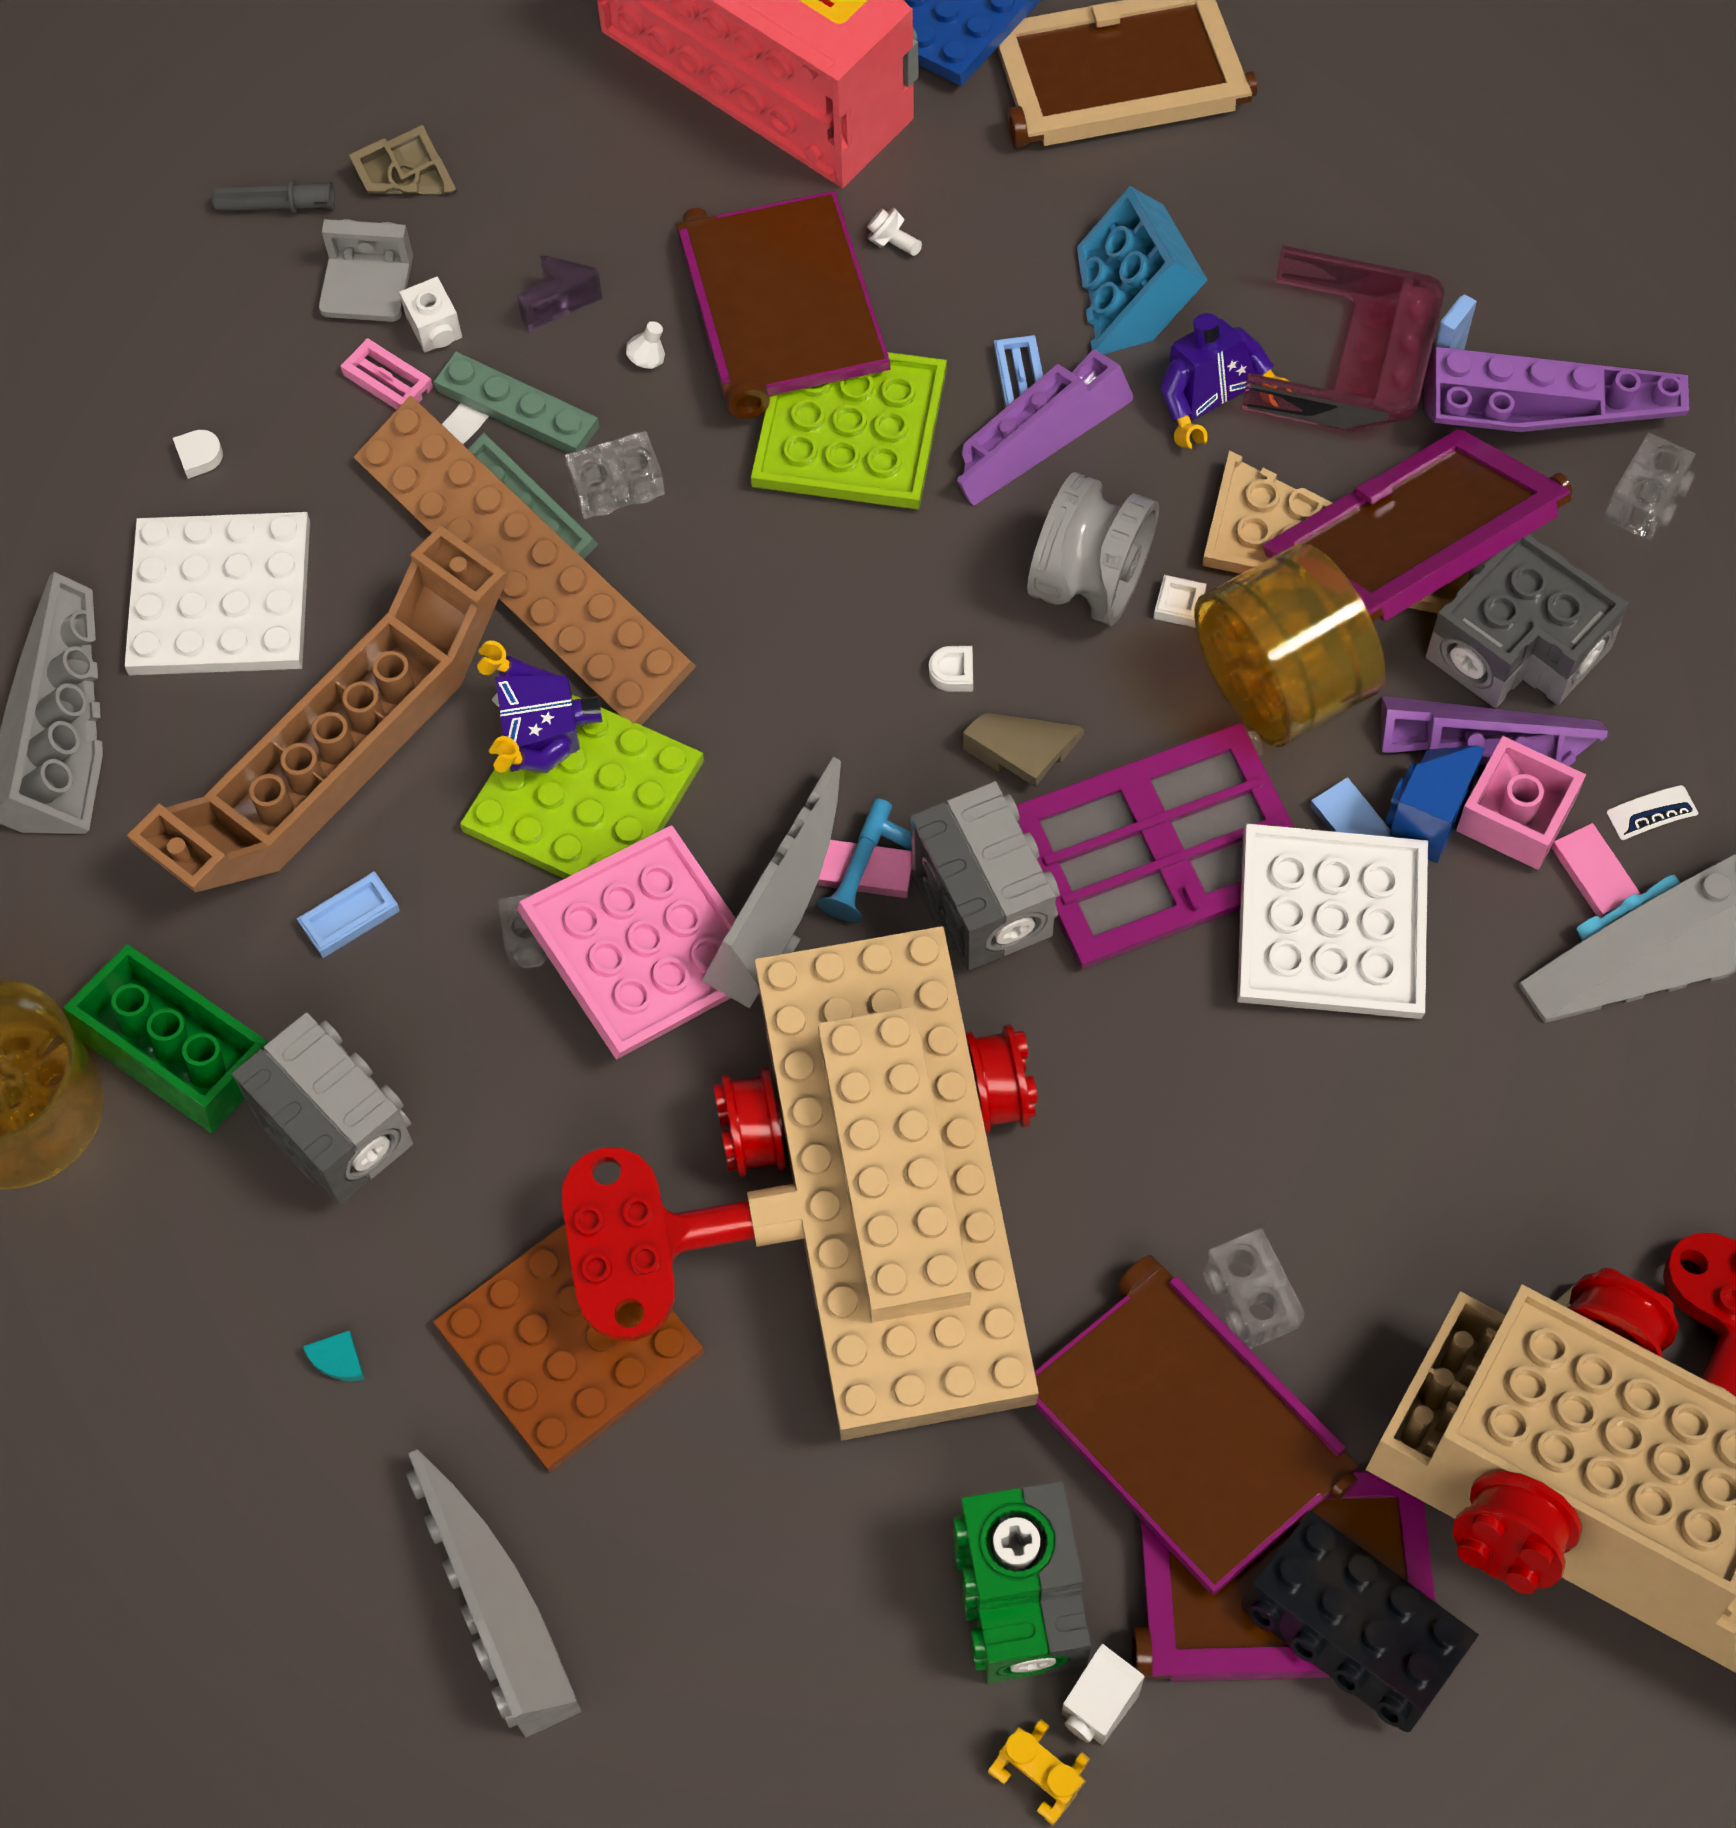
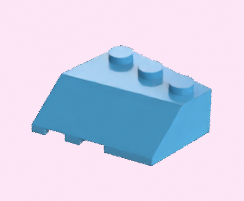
(1135, 272)

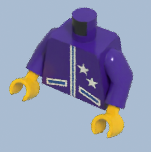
(1208, 371)
(535, 713)

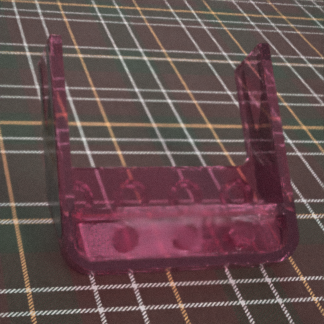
(1383, 350)

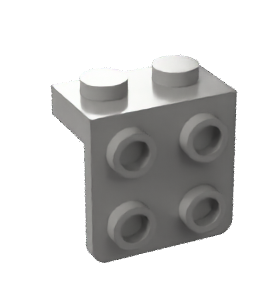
(365, 270)

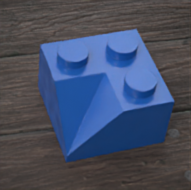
(1433, 796)

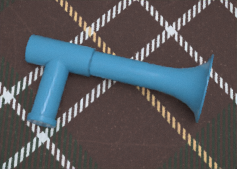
(842, 902)

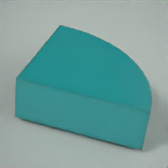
(336, 1357)

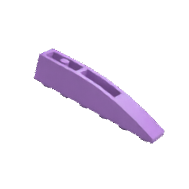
(1544, 393)

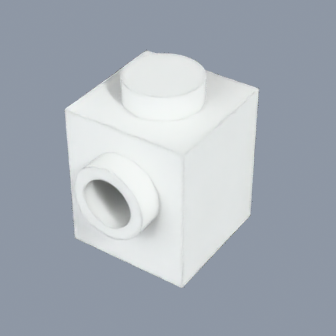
(431, 314)

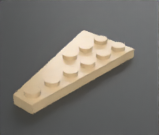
(1258, 508)

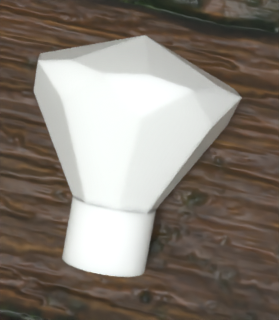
(646, 348)

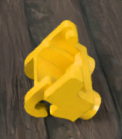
(1042, 1768)

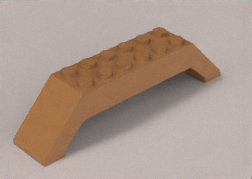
(338, 730)

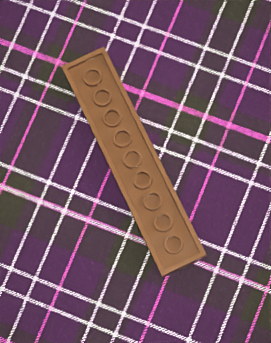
(546, 578)

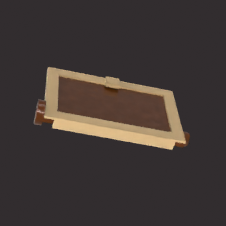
(1120, 69)

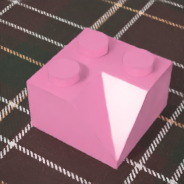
(1520, 802)

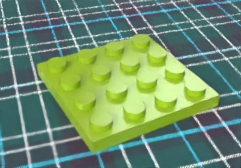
(855, 435)
(590, 804)

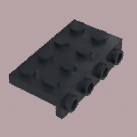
(1358, 1622)

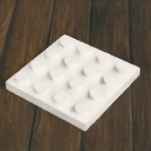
(218, 593)
(1333, 921)

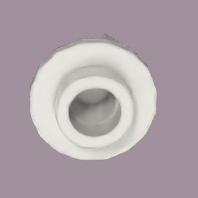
(885, 228)

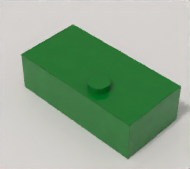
(164, 1036)

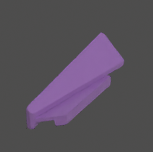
(1042, 422)
(1436, 725)

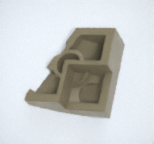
(402, 166)
(1020, 744)

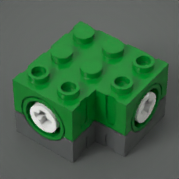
(1021, 1582)

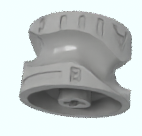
(1092, 548)

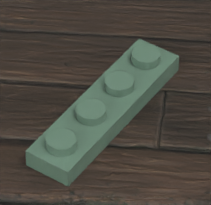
(516, 404)
(532, 495)

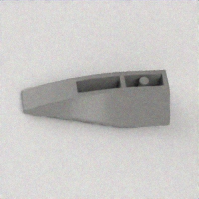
(499, 1607)

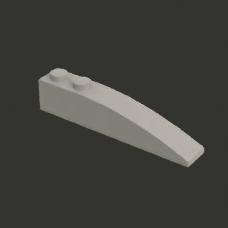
(50, 719)
(779, 897)
(1654, 948)

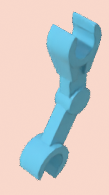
(1596, 923)

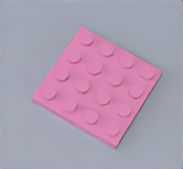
(634, 939)

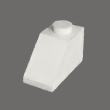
(1101, 1696)

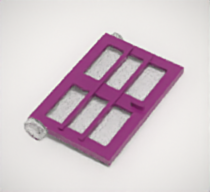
(1153, 842)

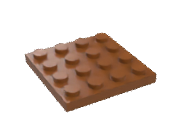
(547, 1364)

